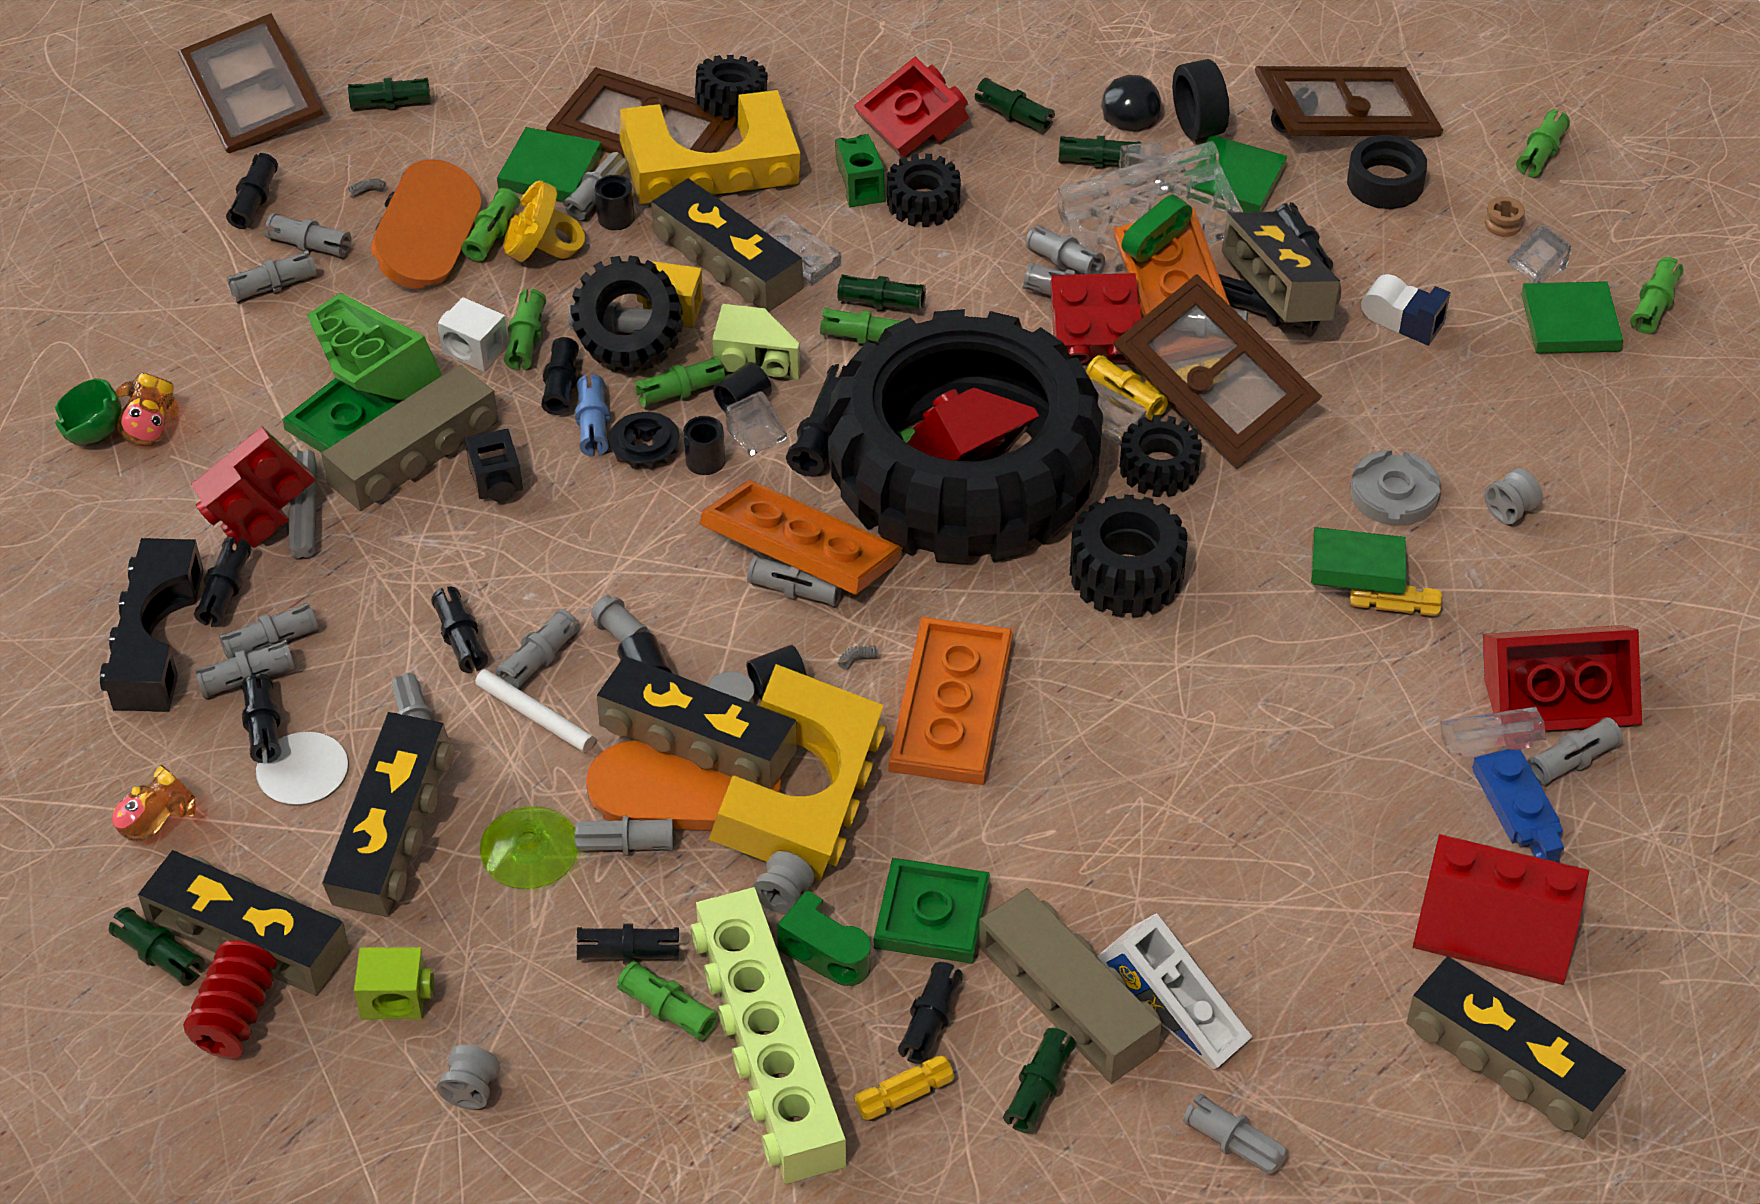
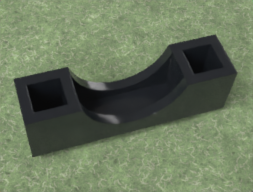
(140, 668)

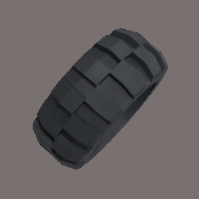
(952, 504)

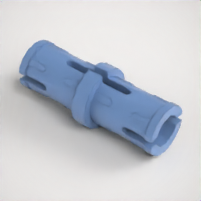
(592, 415)

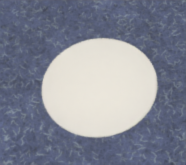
(305, 771)

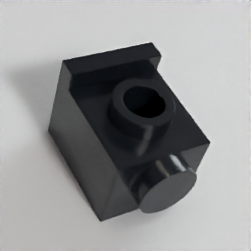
(498, 475)

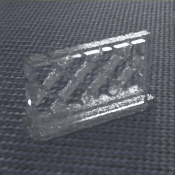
(1141, 186)

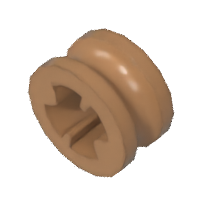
(1508, 225)

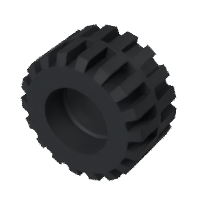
(618, 280)
(1123, 581)

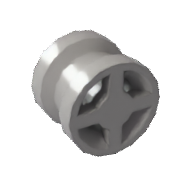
(1513, 496)
(784, 881)
(468, 1077)

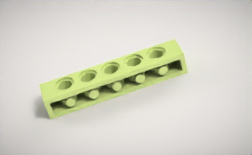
(797, 1147)

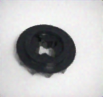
(646, 427)

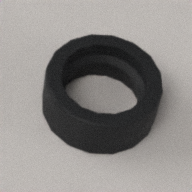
(1200, 99)
(1392, 152)

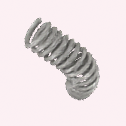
(371, 185)
(861, 652)

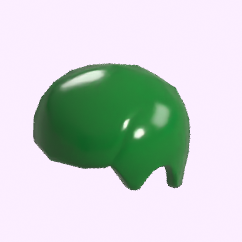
(88, 412)

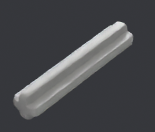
(303, 513)

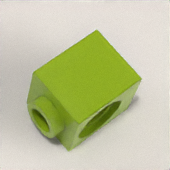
(392, 983)

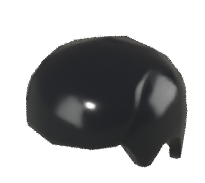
(1131, 102)

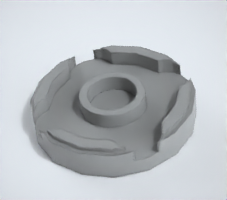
(1395, 488)

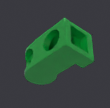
(860, 170)
(823, 944)

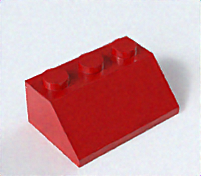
(971, 426)
(1566, 674)
(1501, 909)

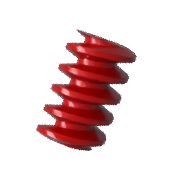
(230, 998)

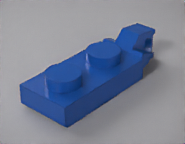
(1520, 802)

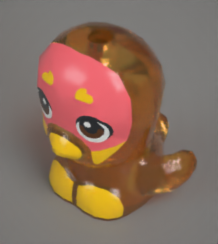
(145, 412)
(148, 807)

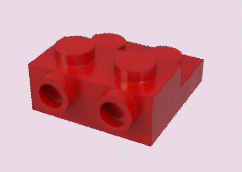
(913, 107)
(1093, 312)
(252, 488)

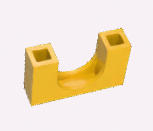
(762, 160)
(839, 733)

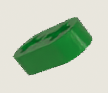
(1156, 228)

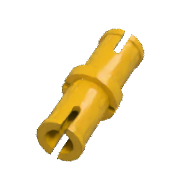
(1126, 384)

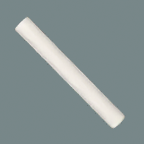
(535, 710)

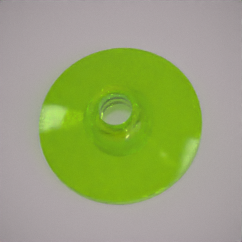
(531, 861)

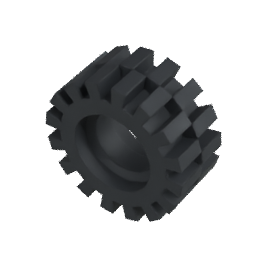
(724, 80)
(923, 205)
(1156, 473)

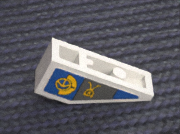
(1171, 982)

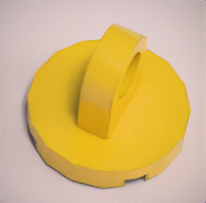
(537, 226)

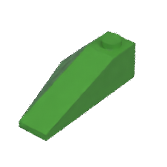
(372, 349)

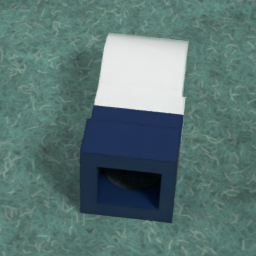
(1406, 308)

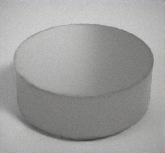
(734, 684)

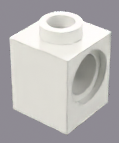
(473, 334)

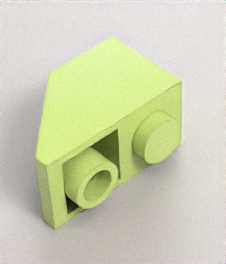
(755, 336)

